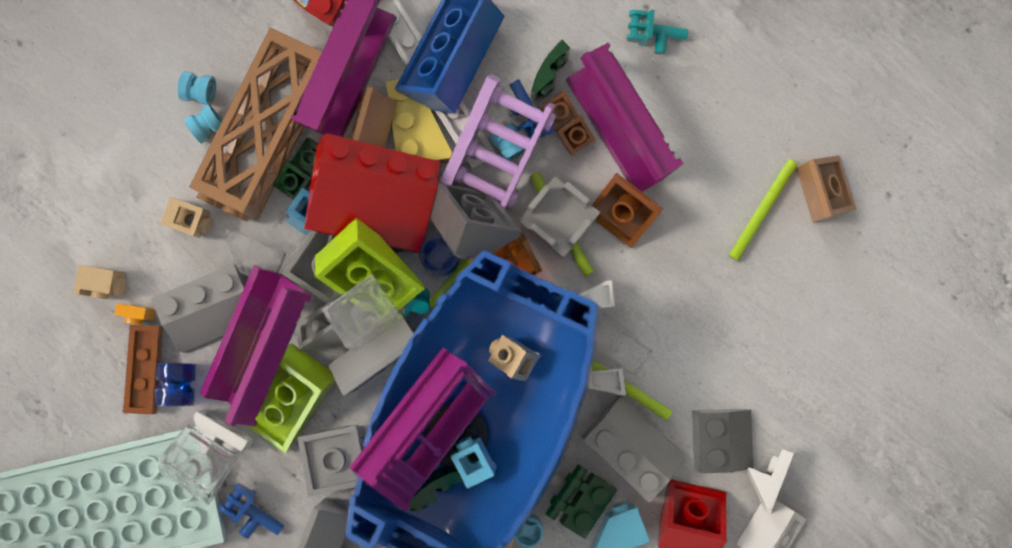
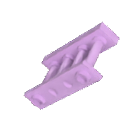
(480, 120)

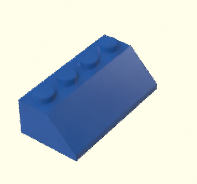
(450, 53)

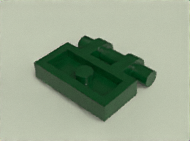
(586, 506)

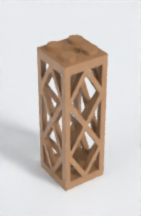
(245, 115)

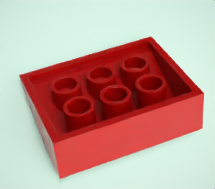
(374, 184)

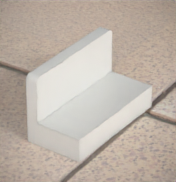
(772, 529)

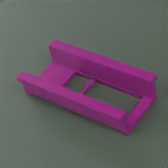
(345, 67)
(622, 119)
(254, 344)
(381, 459)

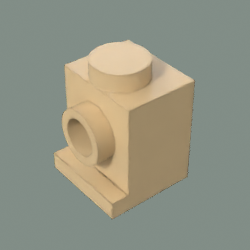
(177, 217)
(99, 282)
(512, 357)

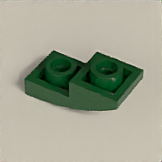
(545, 77)
(298, 172)
(441, 480)

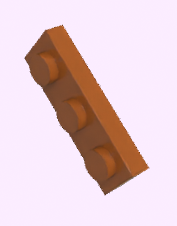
(142, 360)

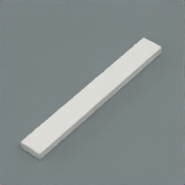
(405, 40)

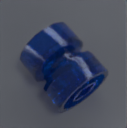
(438, 257)
(175, 384)

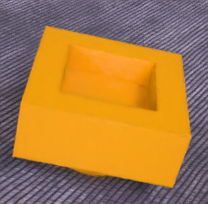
(134, 314)

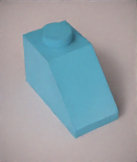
(621, 528)

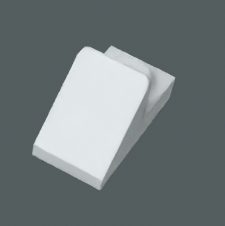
(219, 429)
(768, 486)

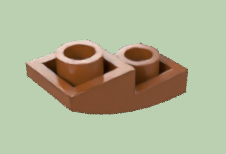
(569, 125)

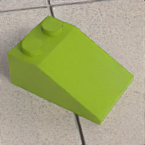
(359, 254)
(293, 398)

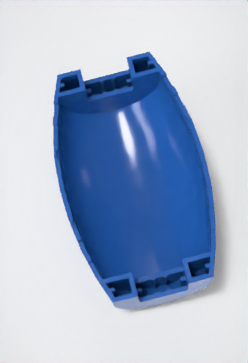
(525, 419)

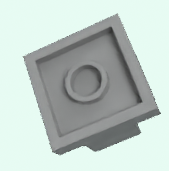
(559, 216)
(328, 458)

